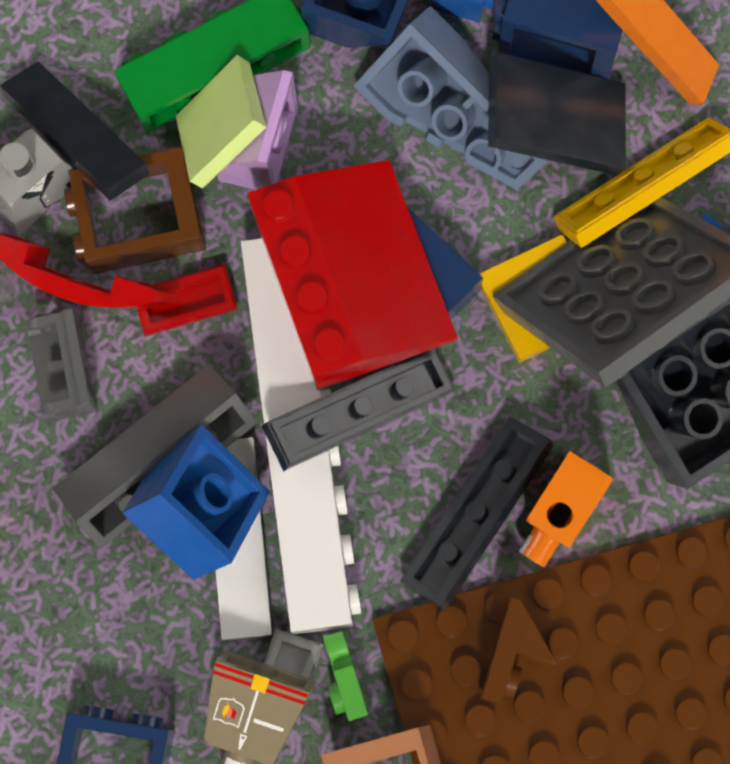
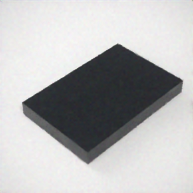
(557, 114)

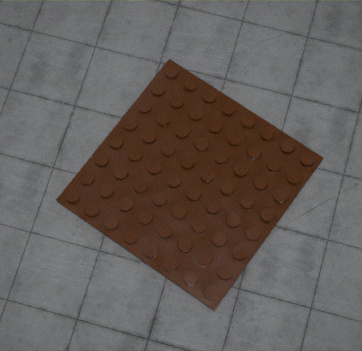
(634, 649)

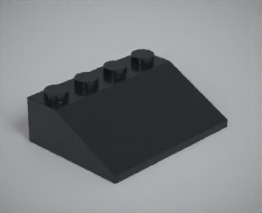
(684, 400)

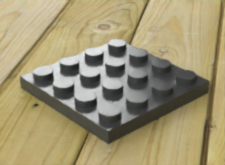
(624, 290)

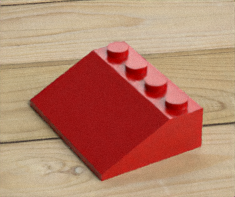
(351, 270)

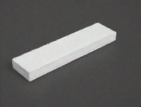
(244, 582)

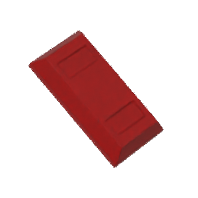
(198, 298)

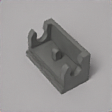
(61, 365)

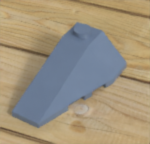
(444, 91)

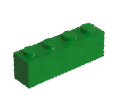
(174, 73)

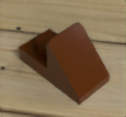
(518, 639)

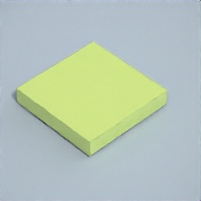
(220, 121)

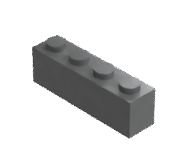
(107, 481)

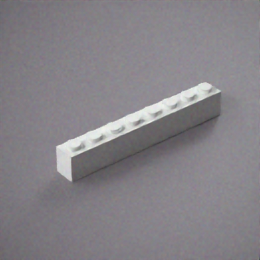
(304, 495)

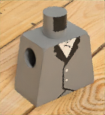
(31, 179)

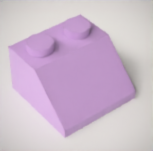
(263, 158)

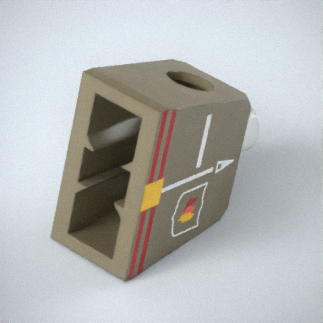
(253, 708)

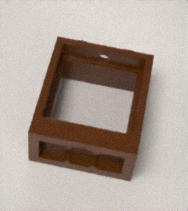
(146, 249)

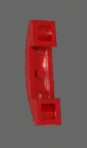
(29, 262)

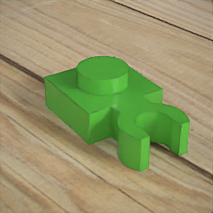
(346, 692)

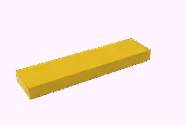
(644, 182)

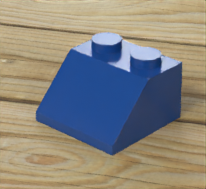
(197, 504)

